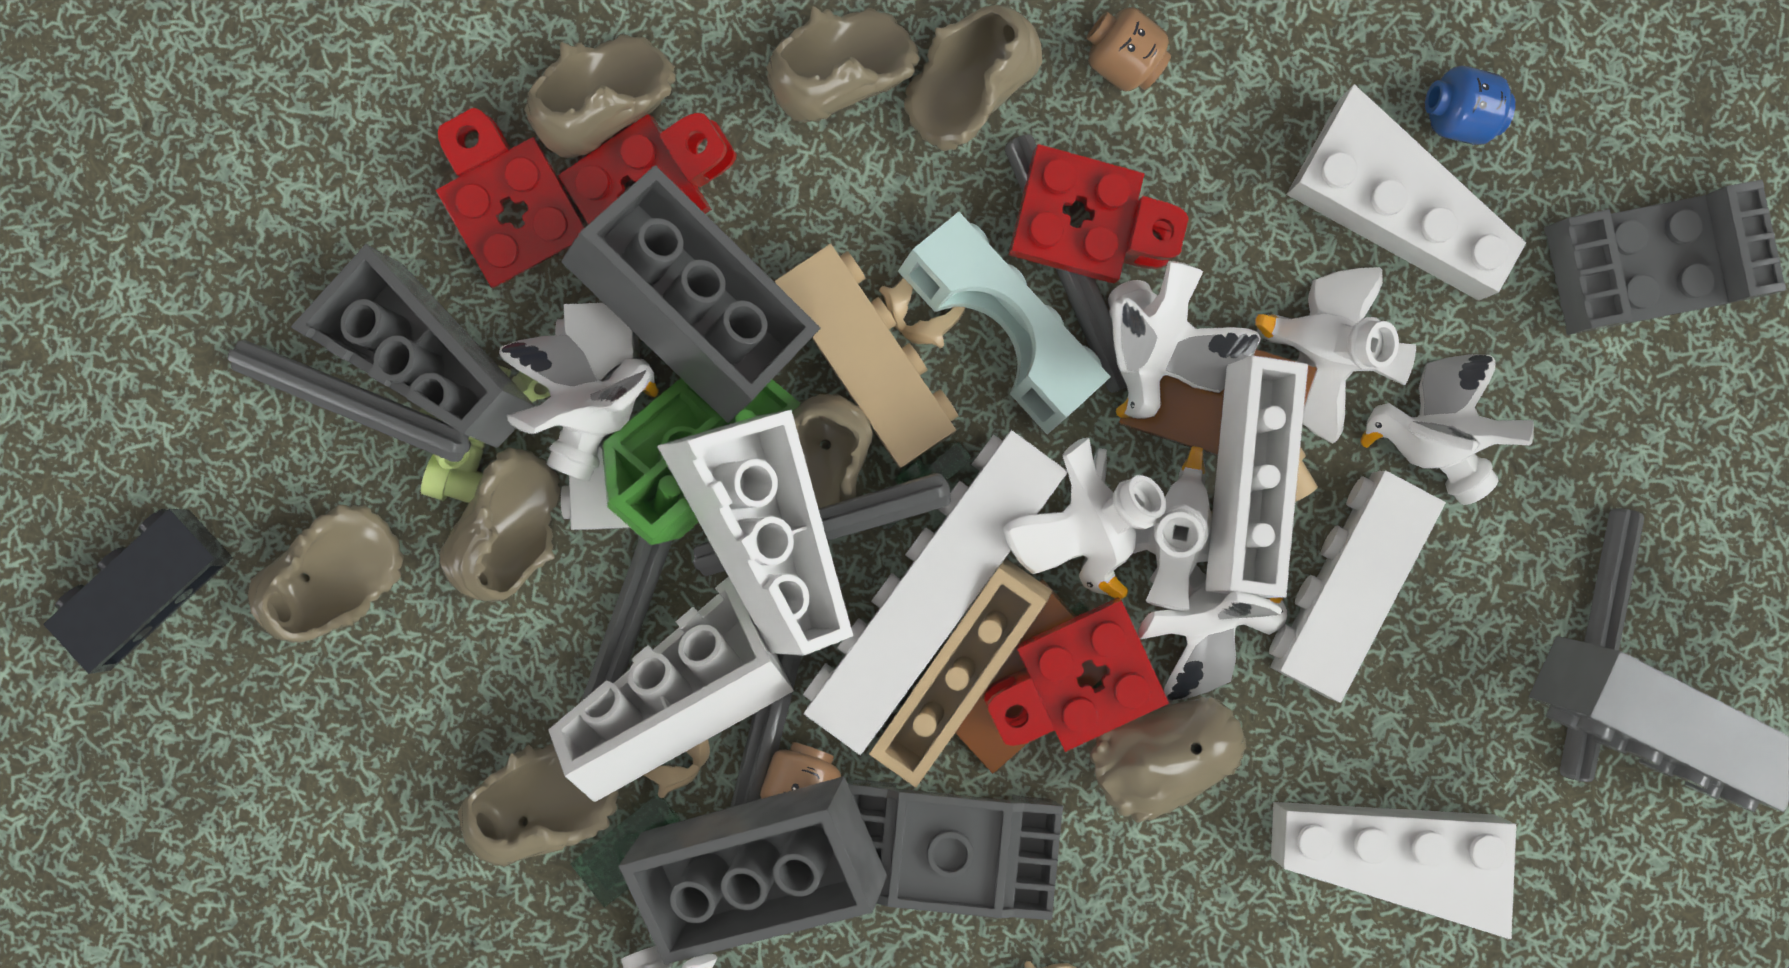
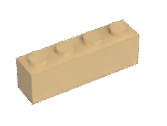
(868, 358)
(961, 672)

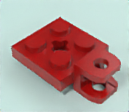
(629, 155)
(489, 177)
(1118, 221)
(1050, 685)

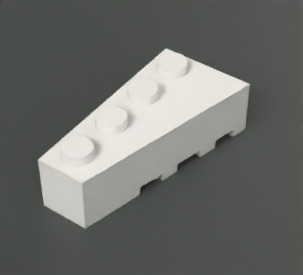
(1401, 198)
(766, 528)
(671, 698)
(1414, 858)

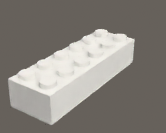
(933, 593)

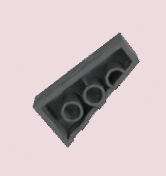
(407, 341)

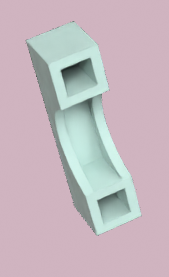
(963, 270)

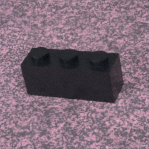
(136, 589)

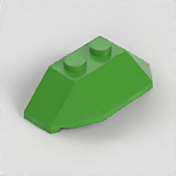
(636, 474)

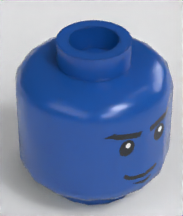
(1470, 105)

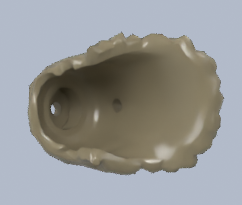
(839, 62)
(971, 74)
(597, 93)
(849, 435)
(503, 528)
(348, 565)
(1150, 761)
(533, 789)

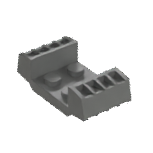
(1665, 258)
(963, 850)

